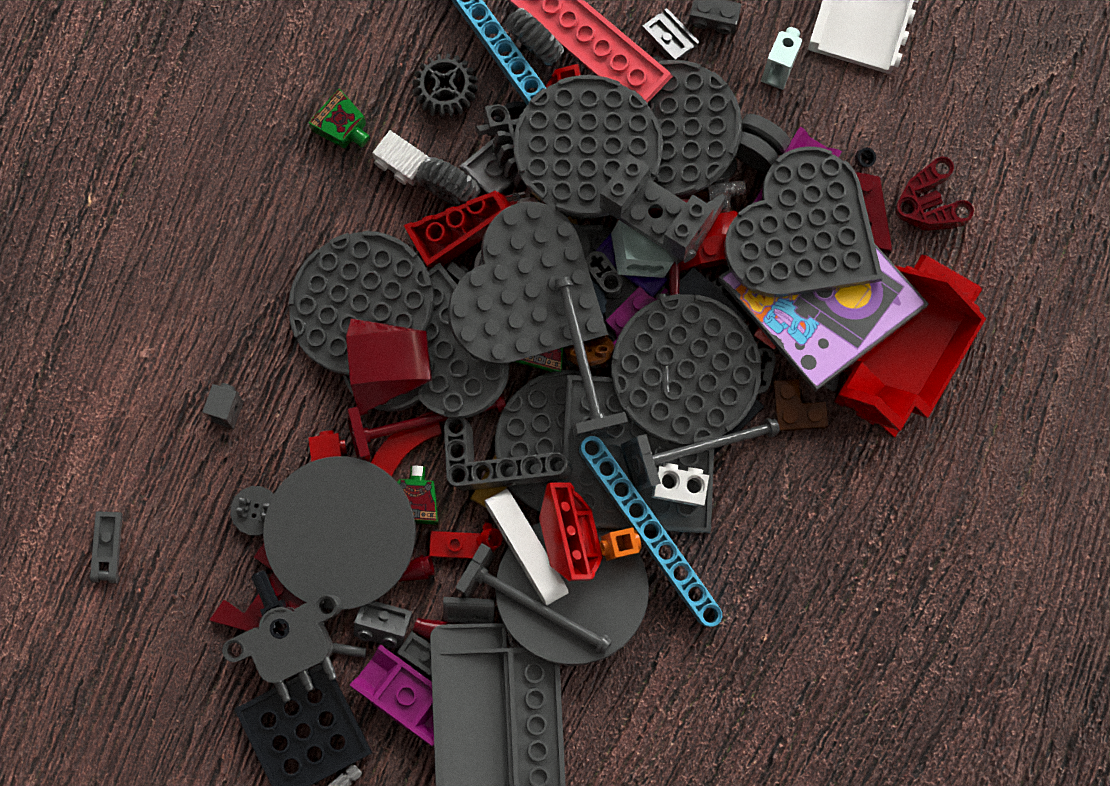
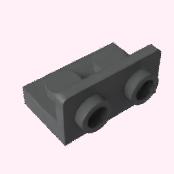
(715, 14)
(382, 624)

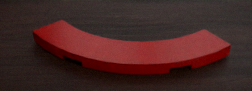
(401, 443)

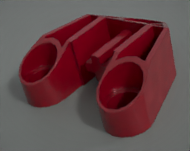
(936, 219)

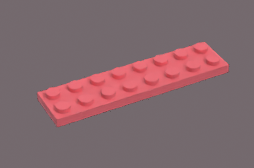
(598, 44)

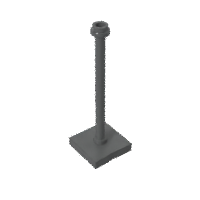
(597, 421)
(643, 464)
(478, 572)

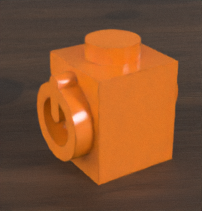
(620, 544)

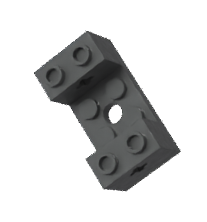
(633, 194)

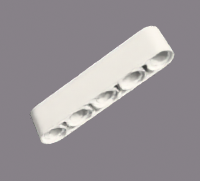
(526, 547)

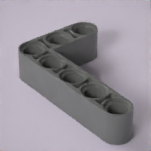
(497, 467)

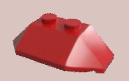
(712, 249)
(569, 533)

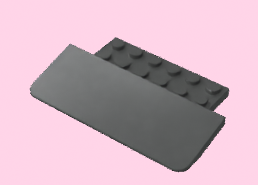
(494, 710)

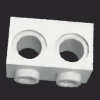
(679, 492)

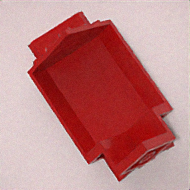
(920, 358)

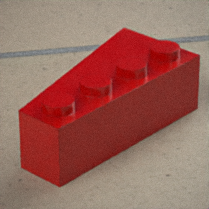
(455, 230)

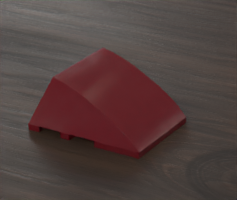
(385, 362)

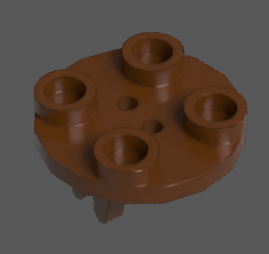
(597, 352)

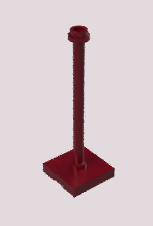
(362, 436)

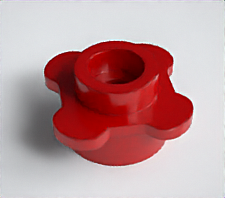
(495, 537)

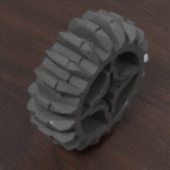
(534, 36)
(455, 70)
(447, 181)

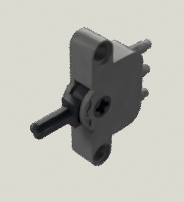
(287, 652)

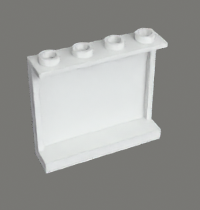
(863, 31)

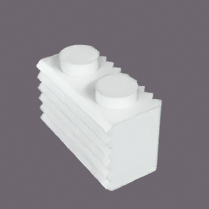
(399, 157)

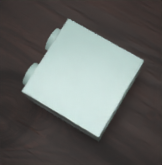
(637, 254)

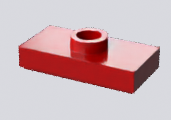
(453, 545)

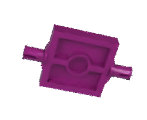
(628, 308)

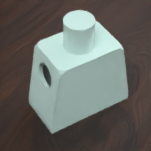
(784, 54)

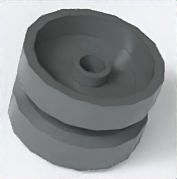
(761, 142)

